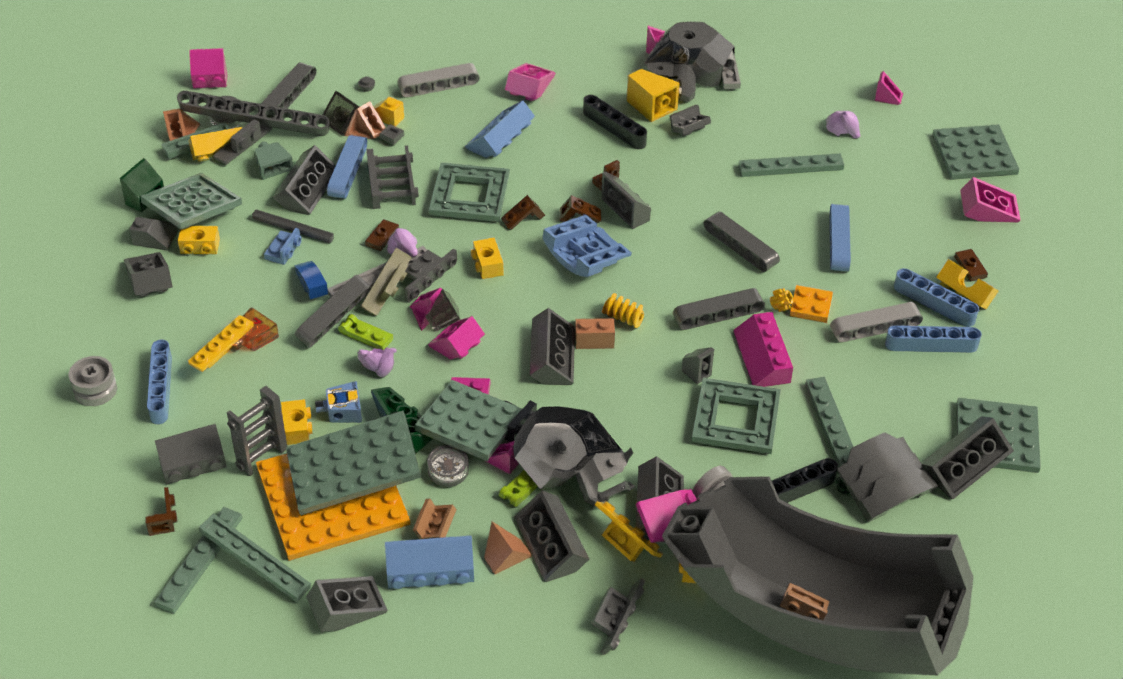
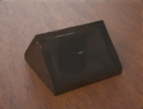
(340, 112)

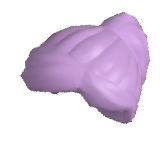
(842, 123)
(404, 241)
(378, 360)

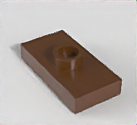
(379, 237)
(970, 262)

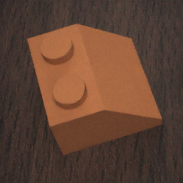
(594, 333)

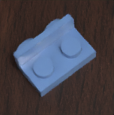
(283, 246)

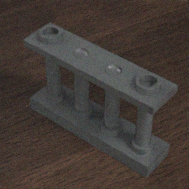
(376, 184)
(274, 430)

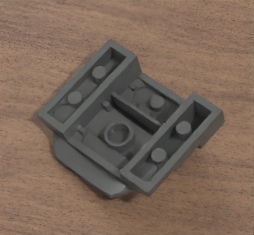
(884, 475)

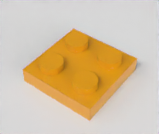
(811, 304)

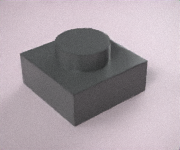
(392, 134)

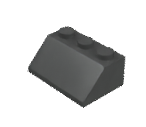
(624, 201)
(190, 453)

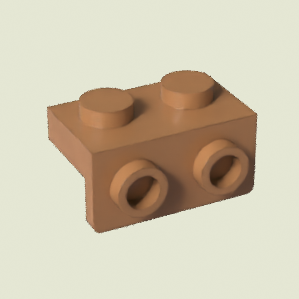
(434, 520)
(804, 602)

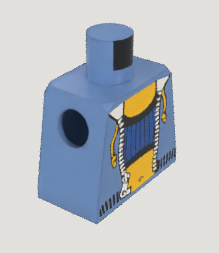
(341, 404)

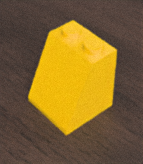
(652, 94)

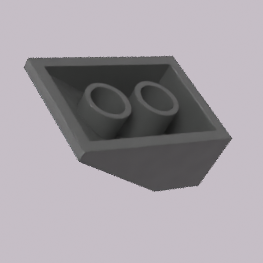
(148, 273)
(345, 602)

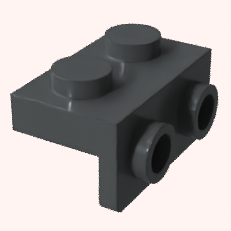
(688, 120)

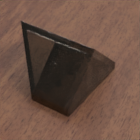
(443, 311)

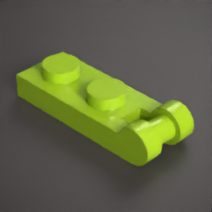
(365, 332)
(522, 486)

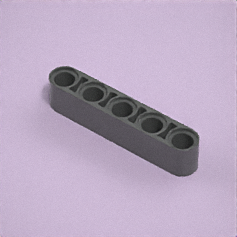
(291, 86)
(741, 241)
(718, 308)
(332, 311)

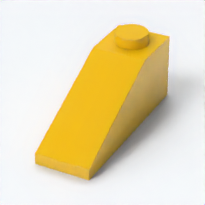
(208, 144)

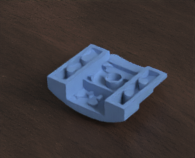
(583, 246)

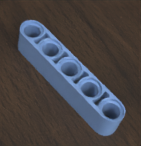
(347, 167)
(839, 237)
(936, 297)
(933, 339)
(159, 382)

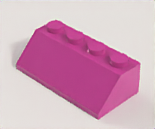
(764, 351)

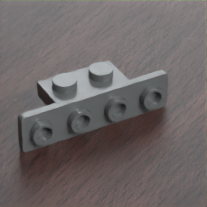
(241, 141)
(426, 270)
(613, 614)

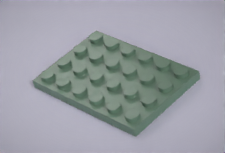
(352, 462)

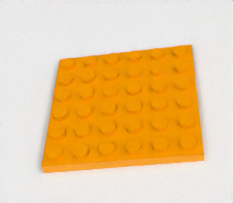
(331, 525)

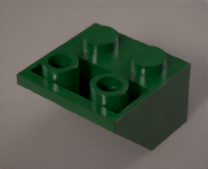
(138, 182)

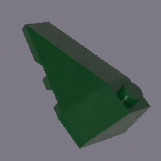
(390, 402)

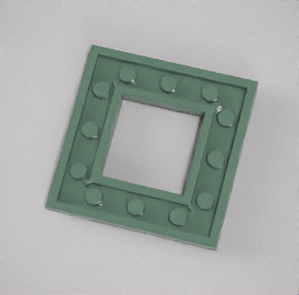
(489, 210)
(758, 440)

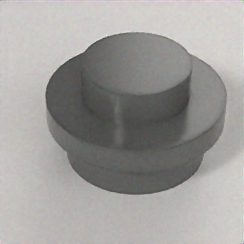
(366, 84)

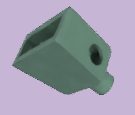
(272, 160)

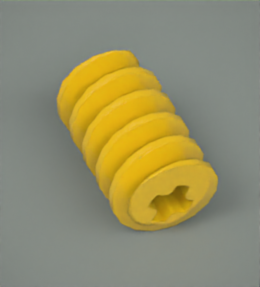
(623, 311)

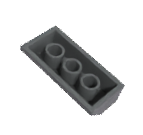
(306, 182)
(552, 349)
(968, 456)
(654, 480)
(551, 537)

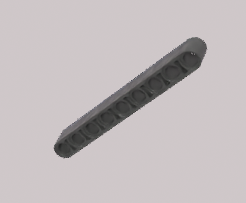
(246, 108)

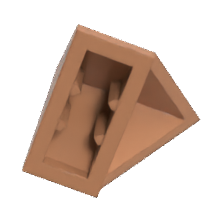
(365, 122)
(179, 123)
(504, 549)

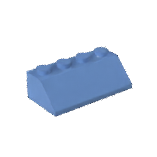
(501, 130)
(429, 562)

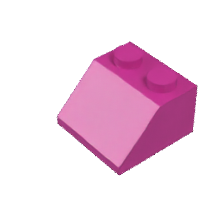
(208, 68)
(458, 338)

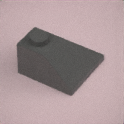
(152, 233)

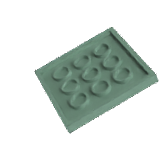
(975, 152)
(191, 200)
(468, 420)
(1016, 422)

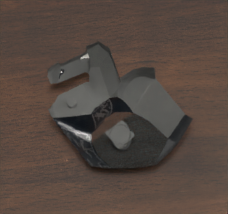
(693, 54)
(568, 443)

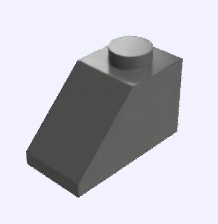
(698, 364)

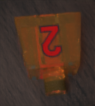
(260, 334)

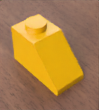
(390, 111)

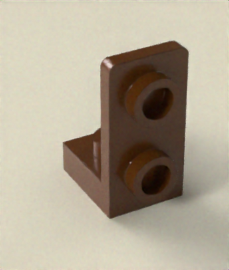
(612, 168)
(577, 205)
(521, 211)
(163, 522)

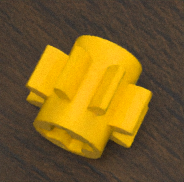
(781, 299)

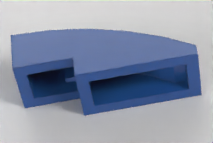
(311, 279)

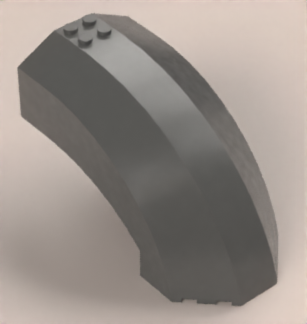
(891, 595)

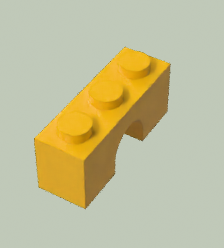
(953, 277)

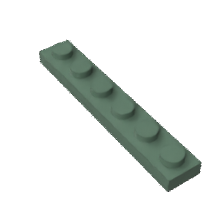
(791, 165)
(830, 418)
(255, 557)
(193, 567)

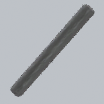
(290, 225)

